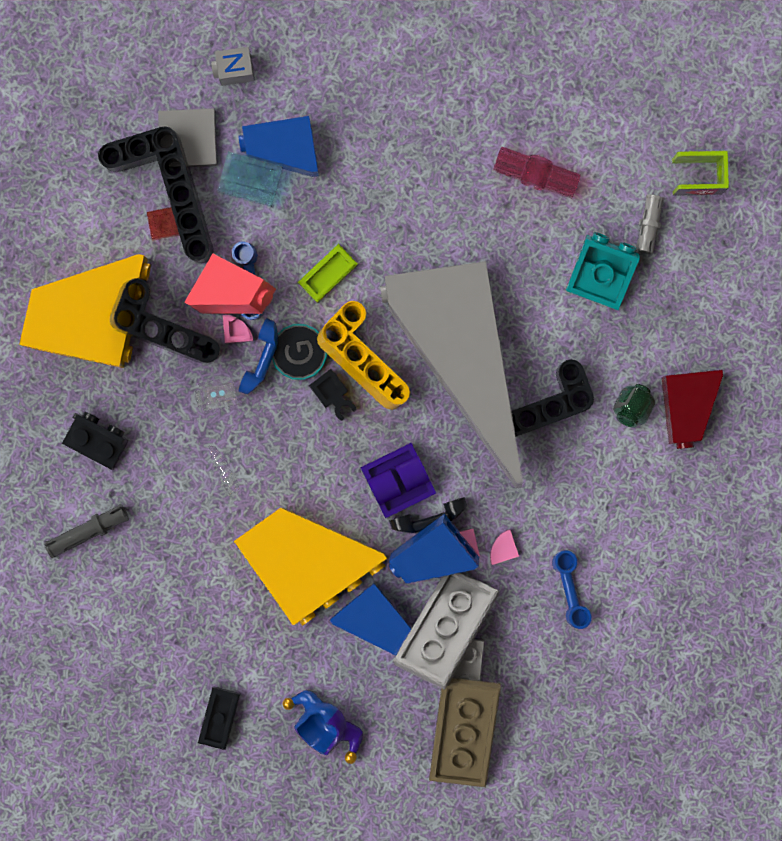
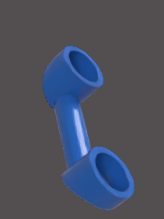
(248, 255)
(269, 335)
(576, 615)

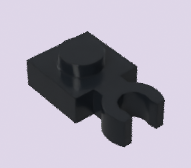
(330, 391)

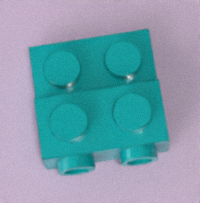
(603, 270)

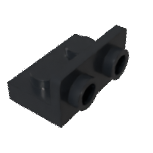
(95, 441)

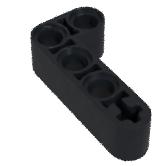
(166, 329)
(563, 399)

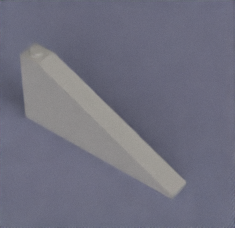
(455, 331)

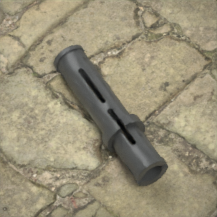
(95, 526)

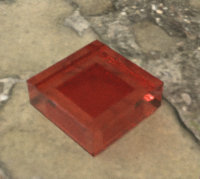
(162, 224)

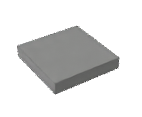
(196, 133)

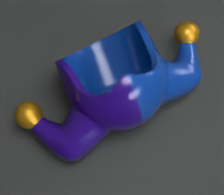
(324, 725)

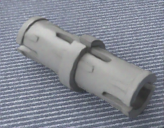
(649, 223)

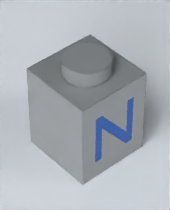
(233, 66)

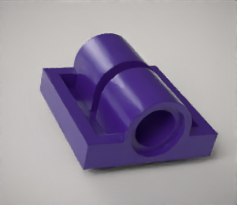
(398, 480)

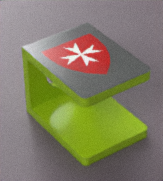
(717, 157)

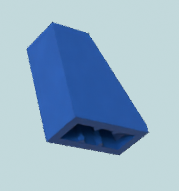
(282, 143)
(433, 553)
(373, 620)

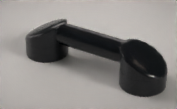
(406, 524)

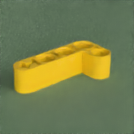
(367, 359)

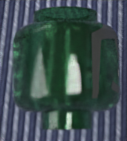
(634, 405)

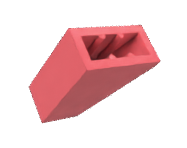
(229, 290)

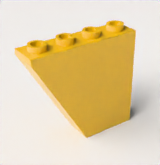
(75, 312)
(305, 562)

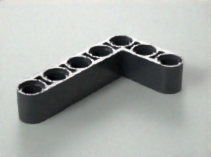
(173, 183)

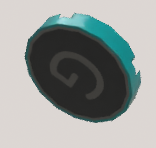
(298, 352)

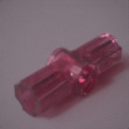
(537, 172)

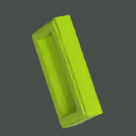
(327, 273)

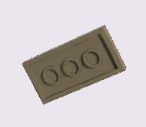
(464, 732)

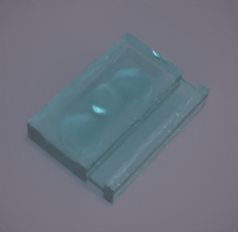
(250, 179)

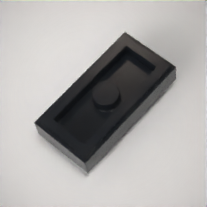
(219, 718)

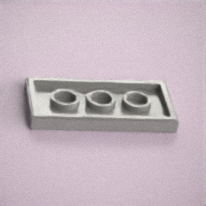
(446, 628)

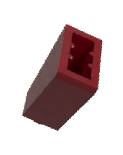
(689, 405)

